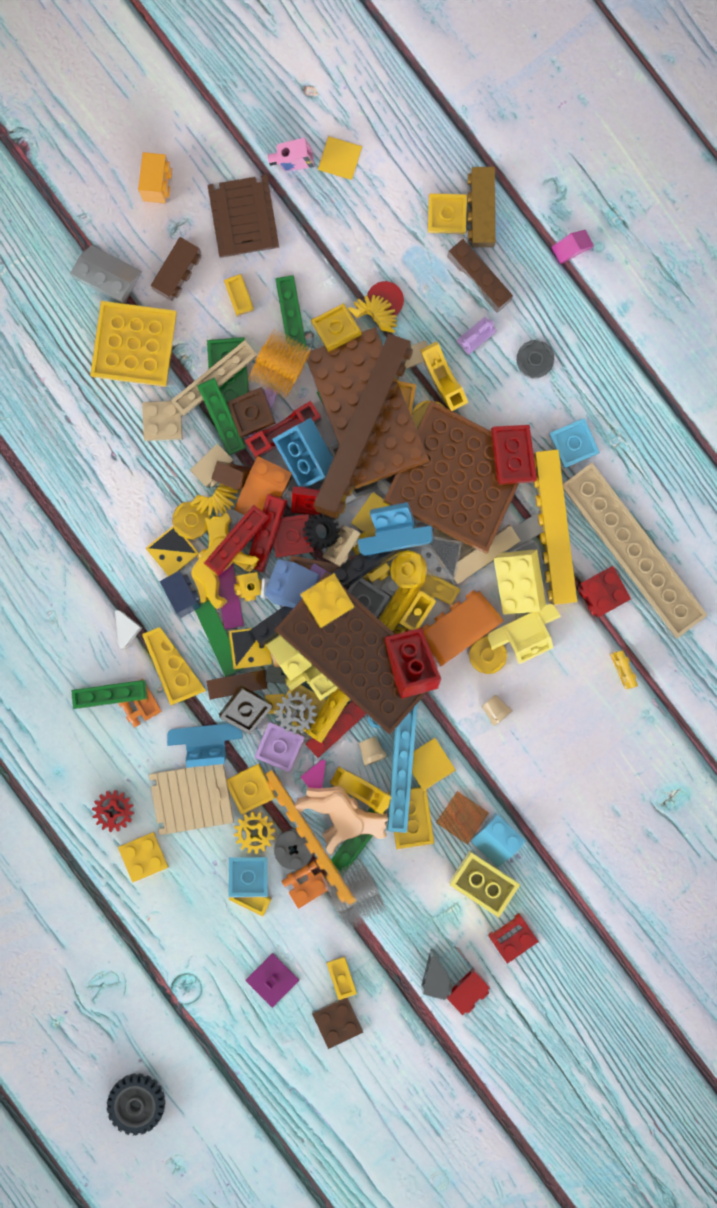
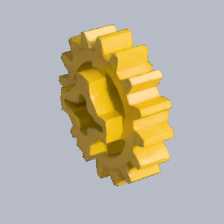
(247, 826)

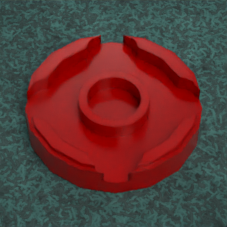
(389, 292)

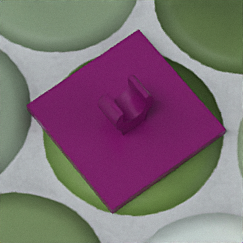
(272, 980)

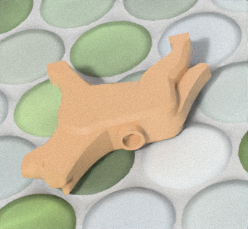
(345, 815)

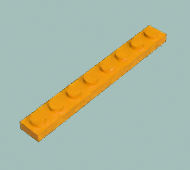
(313, 844)

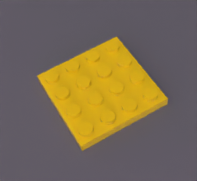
(133, 343)

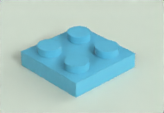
(574, 443)
(248, 877)

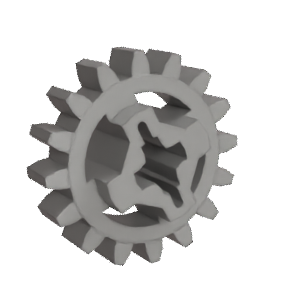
(287, 703)

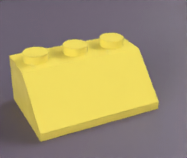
(287, 657)

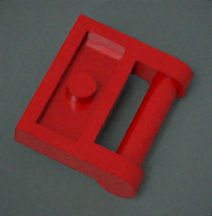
(516, 943)

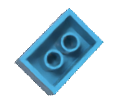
(304, 453)

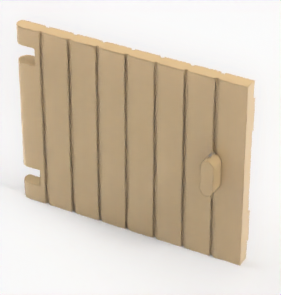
(191, 798)

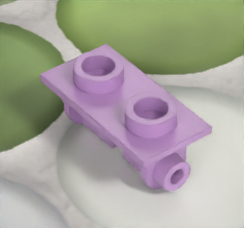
(477, 335)

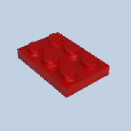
(513, 454)

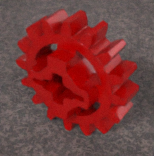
(111, 822)

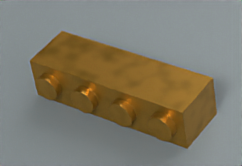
(482, 207)

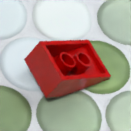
(412, 663)

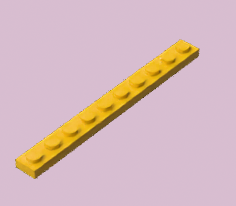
(337, 700)

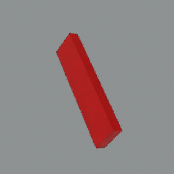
(265, 536)
(236, 540)

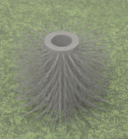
(363, 891)

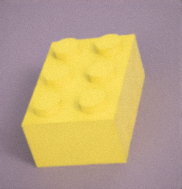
(520, 581)
(484, 883)

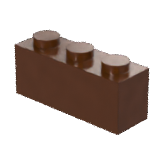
(176, 269)

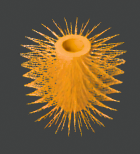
(276, 361)

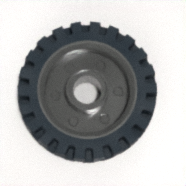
(133, 1119)

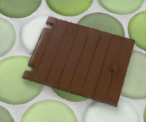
(243, 214)

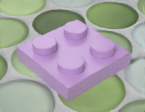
(279, 747)

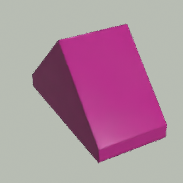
(572, 246)
(315, 775)

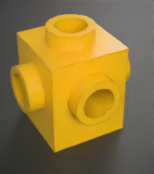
(241, 586)

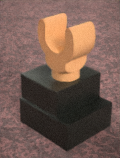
(274, 673)

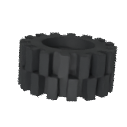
(331, 531)

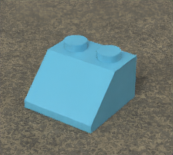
(497, 840)

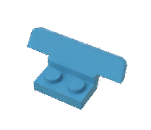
(394, 530)
(204, 743)

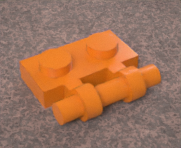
(146, 708)
(309, 889)

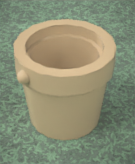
(496, 710)
(372, 751)

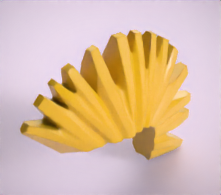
(377, 311)
(218, 501)

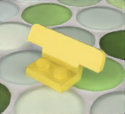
(527, 634)
(317, 681)

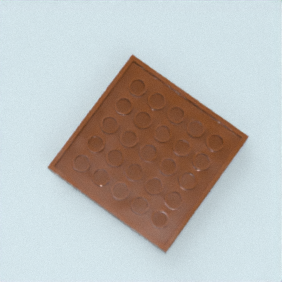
(458, 484)

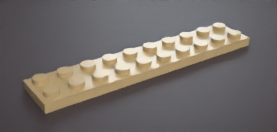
(634, 550)

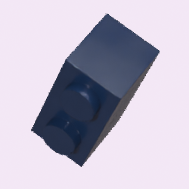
(180, 594)

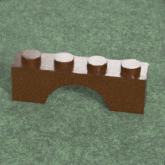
(471, 264)

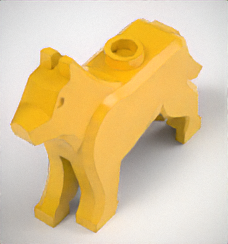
(204, 578)

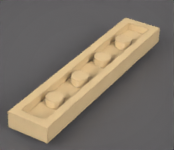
(221, 371)

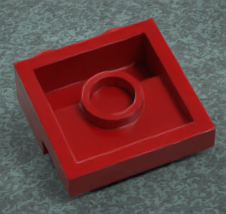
(604, 592)

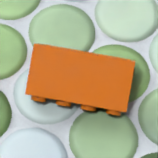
(461, 627)

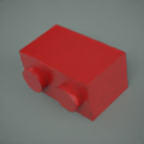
(468, 992)

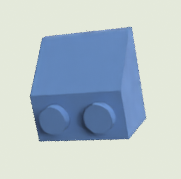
(289, 582)

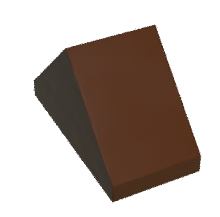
(230, 474)

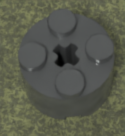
(282, 850)

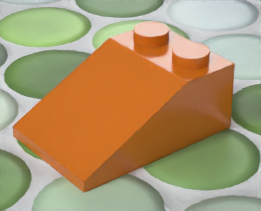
(262, 480)

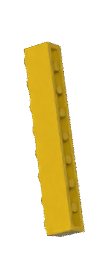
(555, 528)

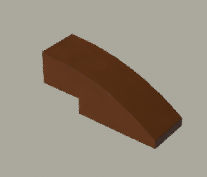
(229, 685)

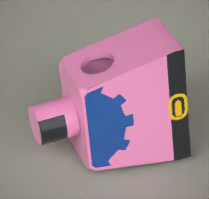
(293, 155)

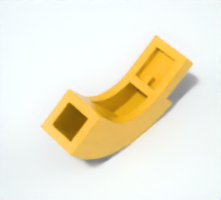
(442, 377)
(361, 789)

